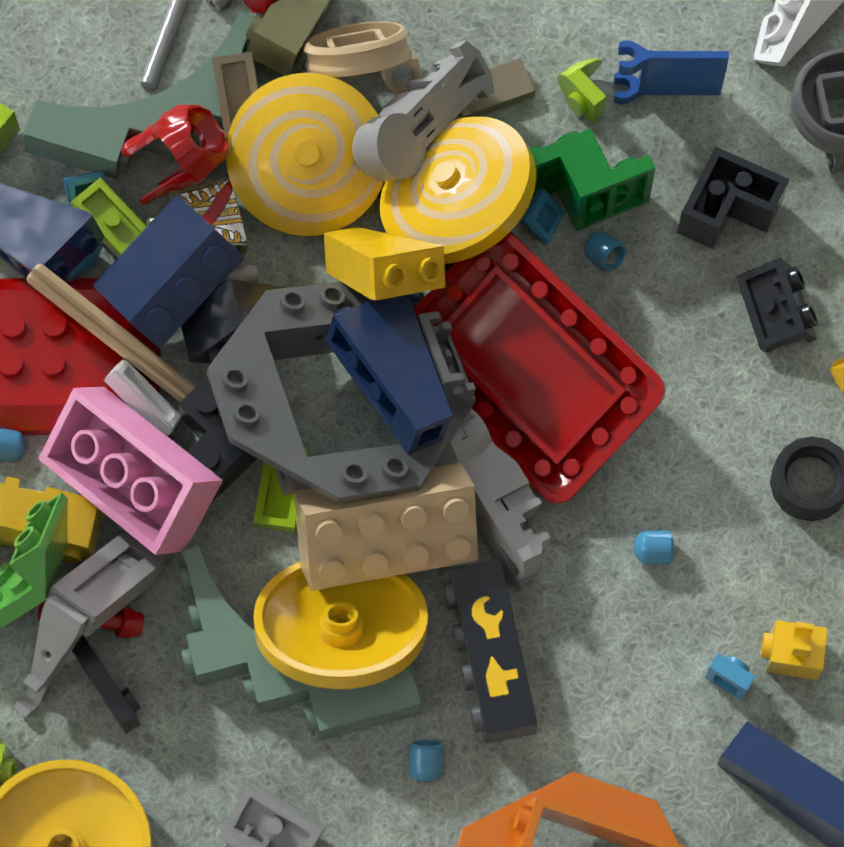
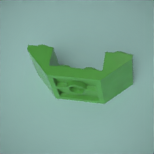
(36, 559)

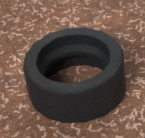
(794, 504)

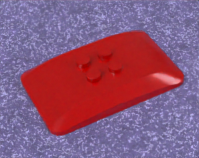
(50, 354)
(544, 367)

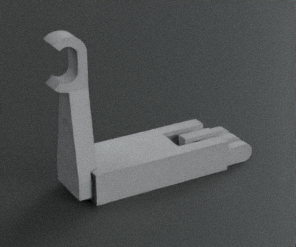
(83, 604)

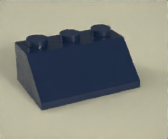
(168, 271)

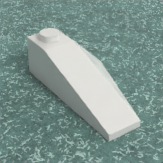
(790, 28)

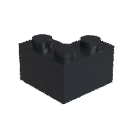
(731, 189)
(219, 318)
(213, 448)

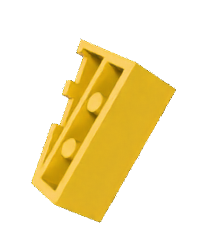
(83, 518)

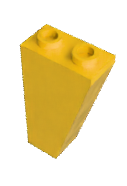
(383, 263)

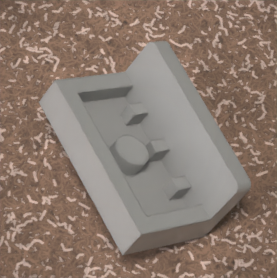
(268, 822)

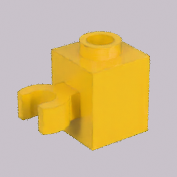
(794, 649)

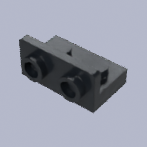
(777, 305)

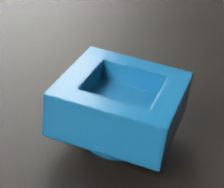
(730, 675)

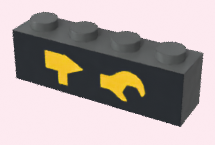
(492, 652)

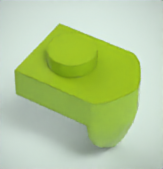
(581, 92)

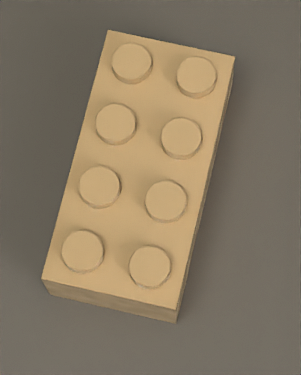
(388, 532)

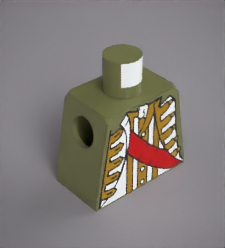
(219, 207)

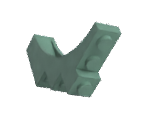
(94, 135)
(230, 649)

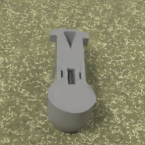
(397, 139)
(501, 499)

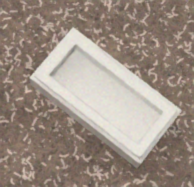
(142, 397)

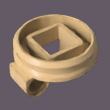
(362, 50)

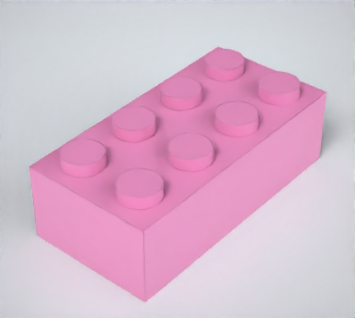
(130, 470)

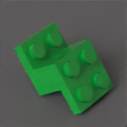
(586, 181)

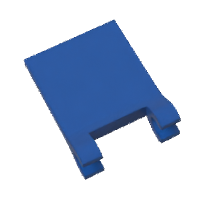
(669, 72)

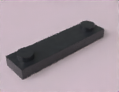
(121, 703)

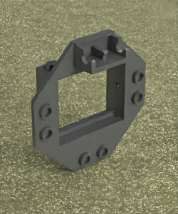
(261, 422)

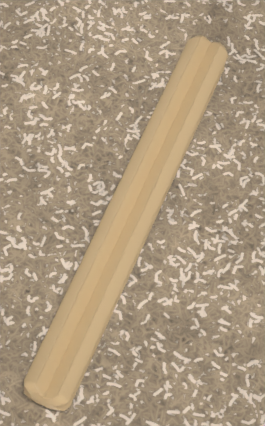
(110, 332)

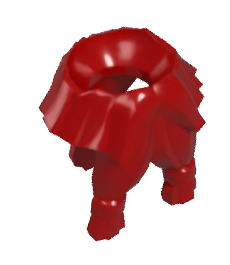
(175, 130)

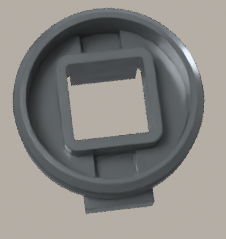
(816, 83)

